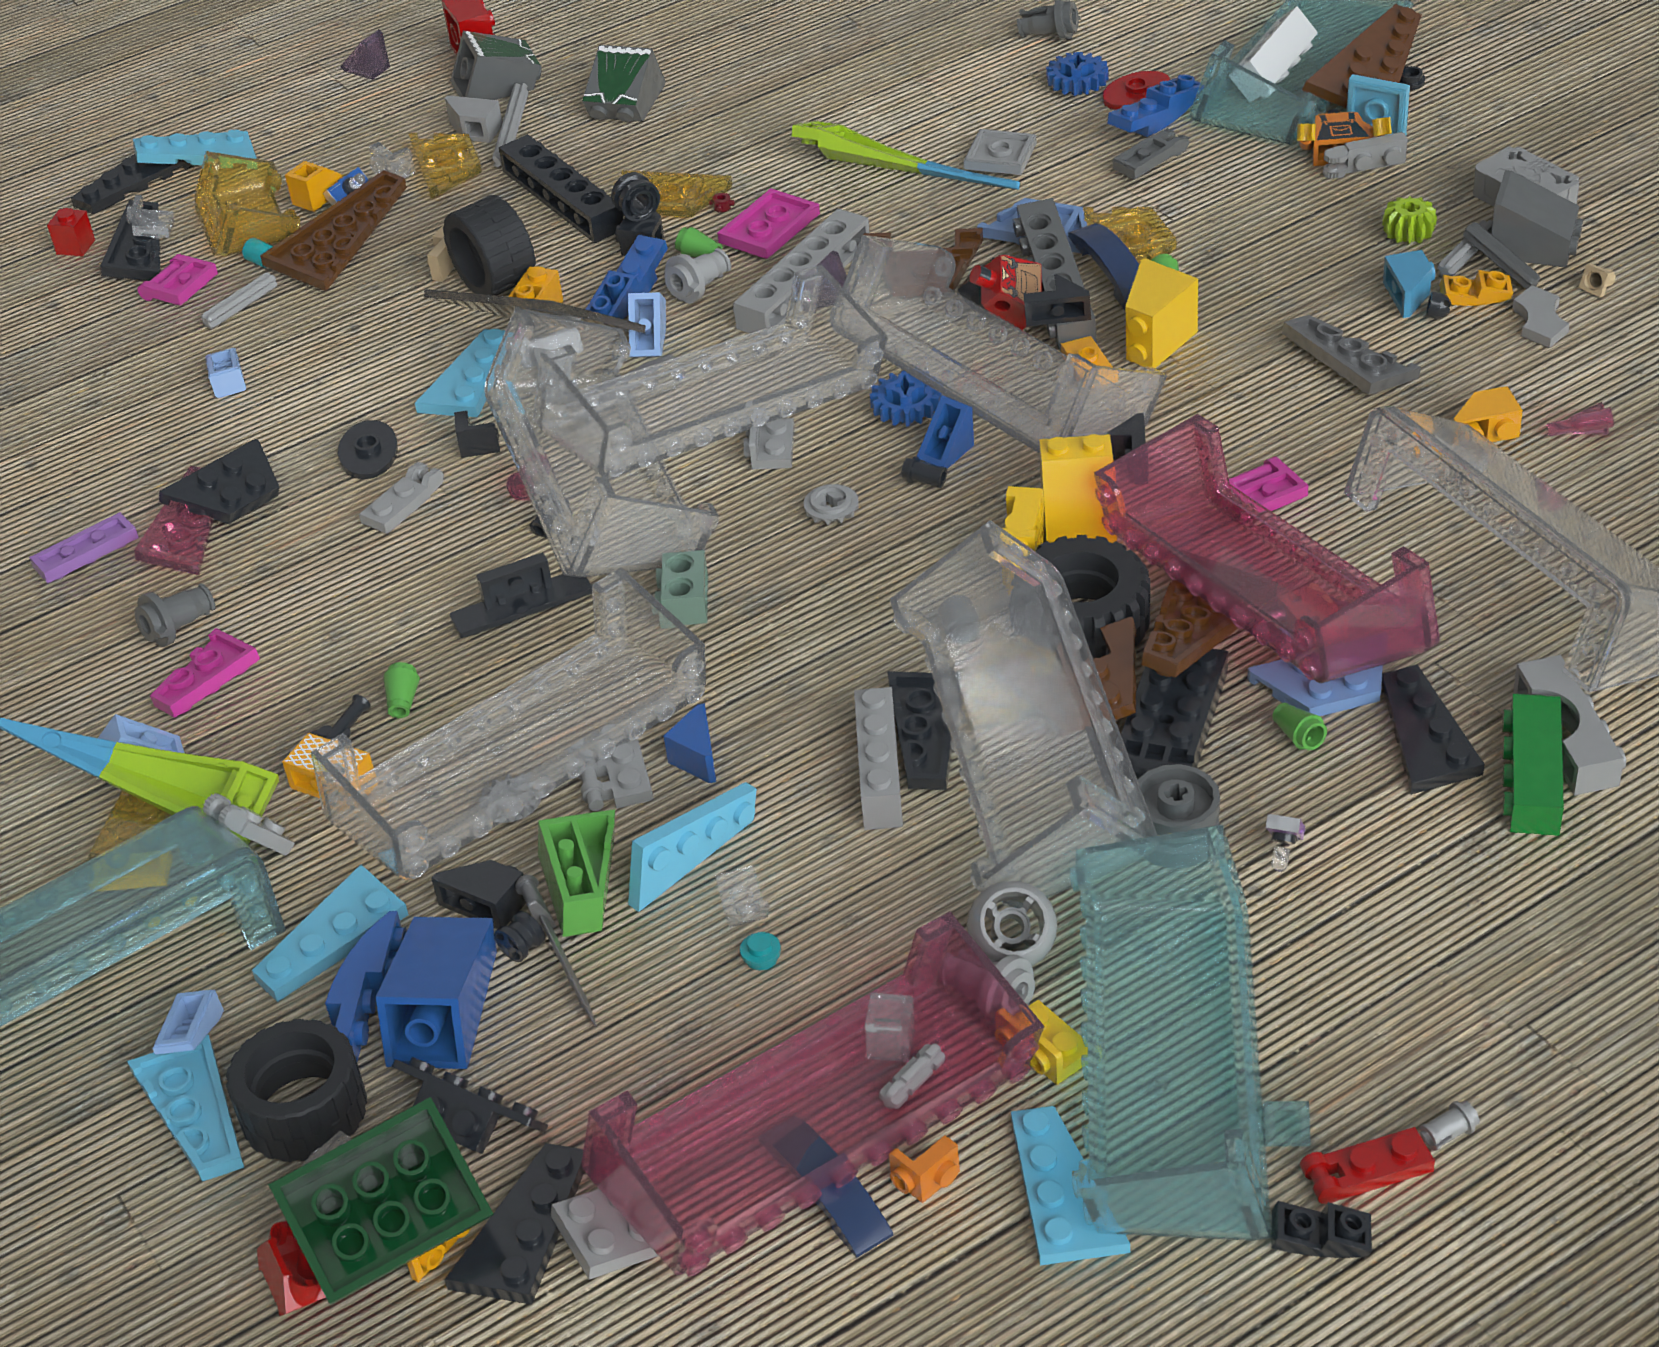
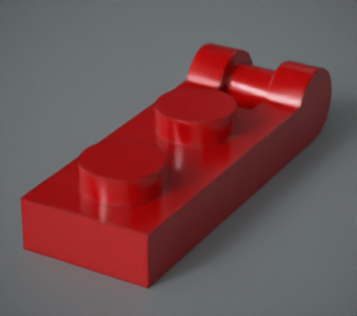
(1367, 1165)

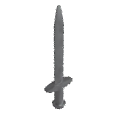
(527, 886)

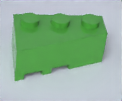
(577, 868)

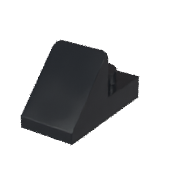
(1063, 305)
(1128, 436)

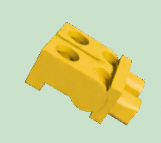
(1025, 515)

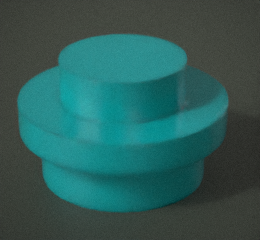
(760, 950)

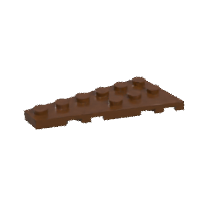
(1375, 53)
(331, 239)
(1183, 631)

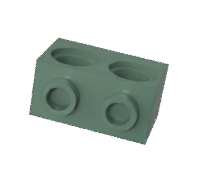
(684, 586)

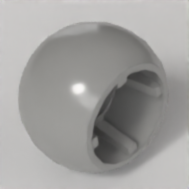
(1032, 899)

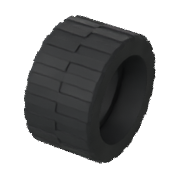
(488, 245)
(284, 1055)

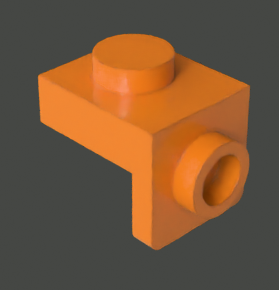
(927, 1173)

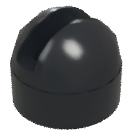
(1438, 305)

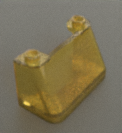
(239, 203)

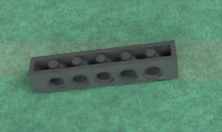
(1047, 244)

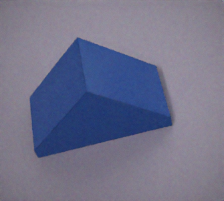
(948, 434)
(690, 745)

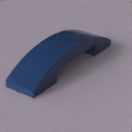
(1110, 255)
(849, 1208)

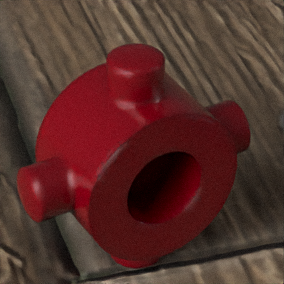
(721, 202)

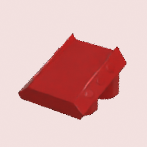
(287, 1270)

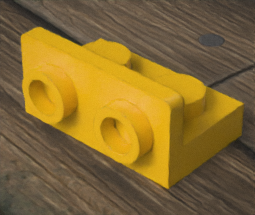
(1059, 1046)

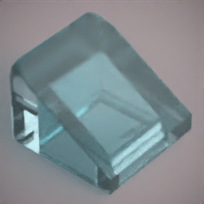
(1286, 1123)

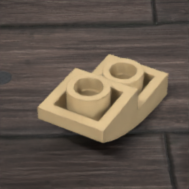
(438, 258)

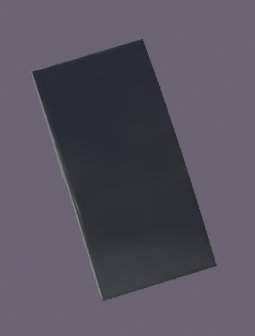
(1328, 1233)

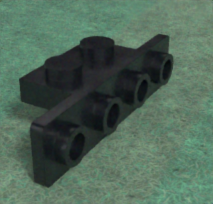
(515, 593)
(466, 1114)

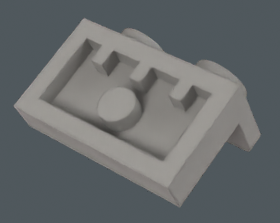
(771, 444)

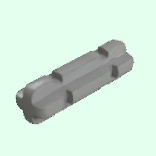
(912, 1076)

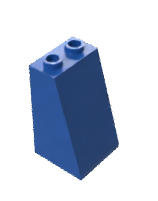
(436, 991)

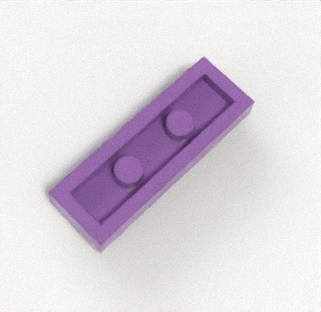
(84, 547)

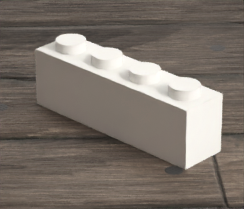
(1281, 46)

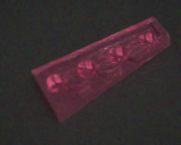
(176, 537)

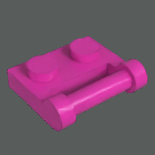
(178, 280)
(1271, 484)

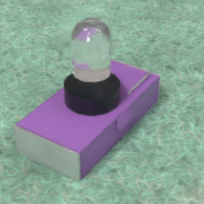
(1285, 831)

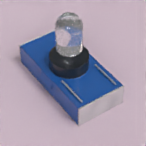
(345, 186)

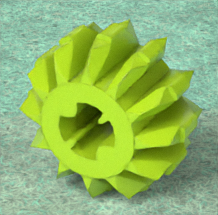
(1409, 220)

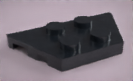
(227, 485)

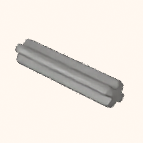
(1461, 254)
(239, 300)

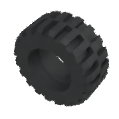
(1107, 575)

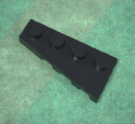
(123, 178)
(130, 254)
(921, 730)
(1429, 737)
(519, 1239)

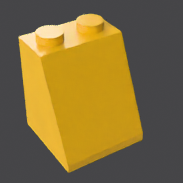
(1159, 313)
(1070, 485)

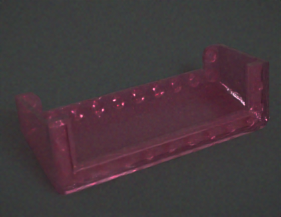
(1256, 568)
(730, 1151)

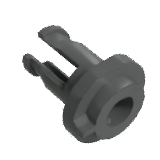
(1051, 19)
(161, 617)

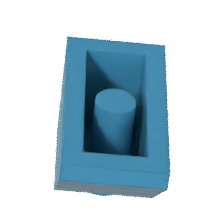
(1408, 280)

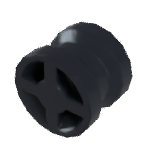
(519, 936)

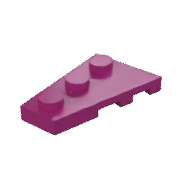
(205, 674)

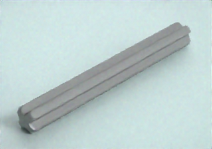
(511, 119)

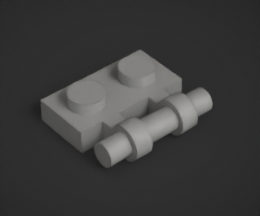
(626, 775)

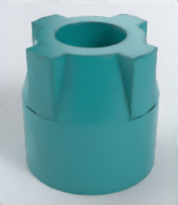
(253, 249)

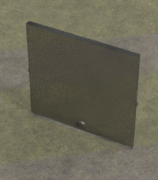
(504, 307)

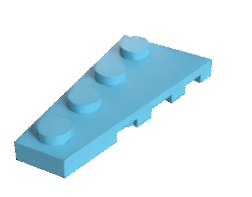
(192, 147)
(463, 382)
(193, 1106)

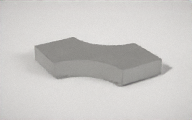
(1539, 312)

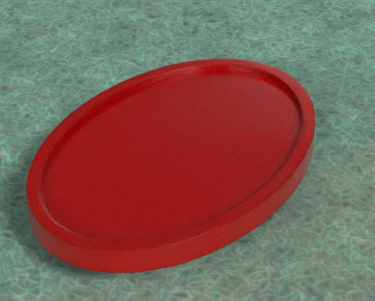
(1131, 88)

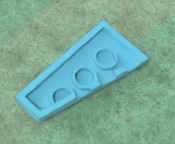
(683, 843)
(327, 933)
(1057, 1216)

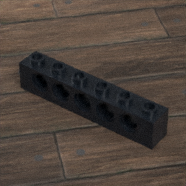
(560, 188)

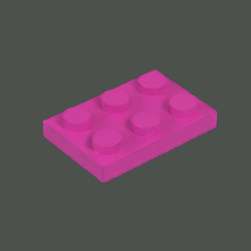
(768, 223)

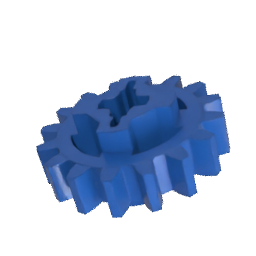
(1077, 73)
(903, 399)

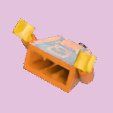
(1337, 129)

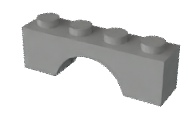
(1589, 754)
(878, 758)

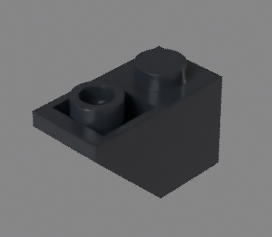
(629, 230)

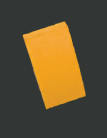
(1485, 289)

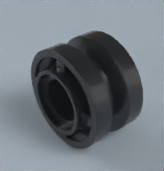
(635, 196)

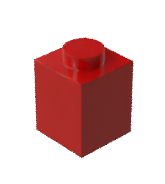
(71, 232)

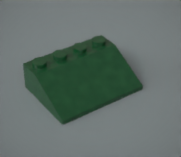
(380, 1200)

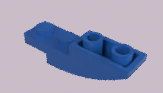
(1159, 109)
(634, 275)
(360, 977)

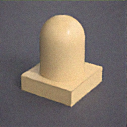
(1596, 279)

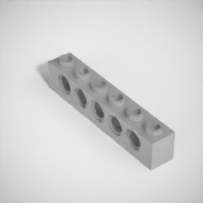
(768, 299)

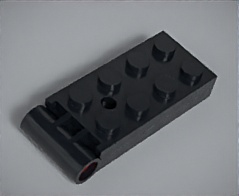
(1174, 714)

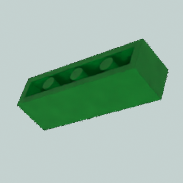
(1534, 766)

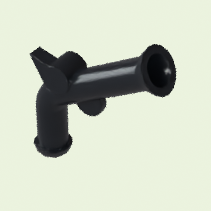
(348, 718)

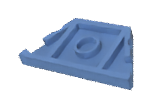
(1002, 229)
(1325, 698)

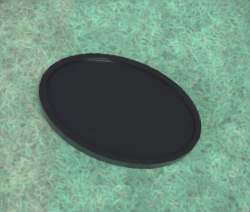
(368, 449)

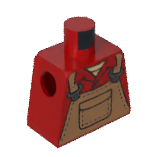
(1003, 286)

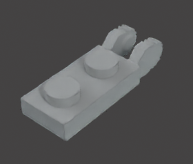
(1365, 155)
(402, 498)
(248, 824)

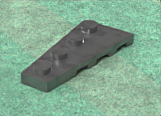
(1349, 356)

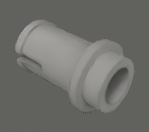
(1457, 1120)

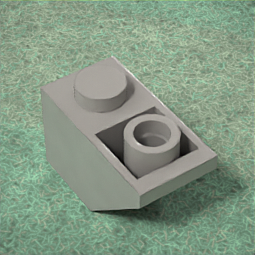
(474, 117)

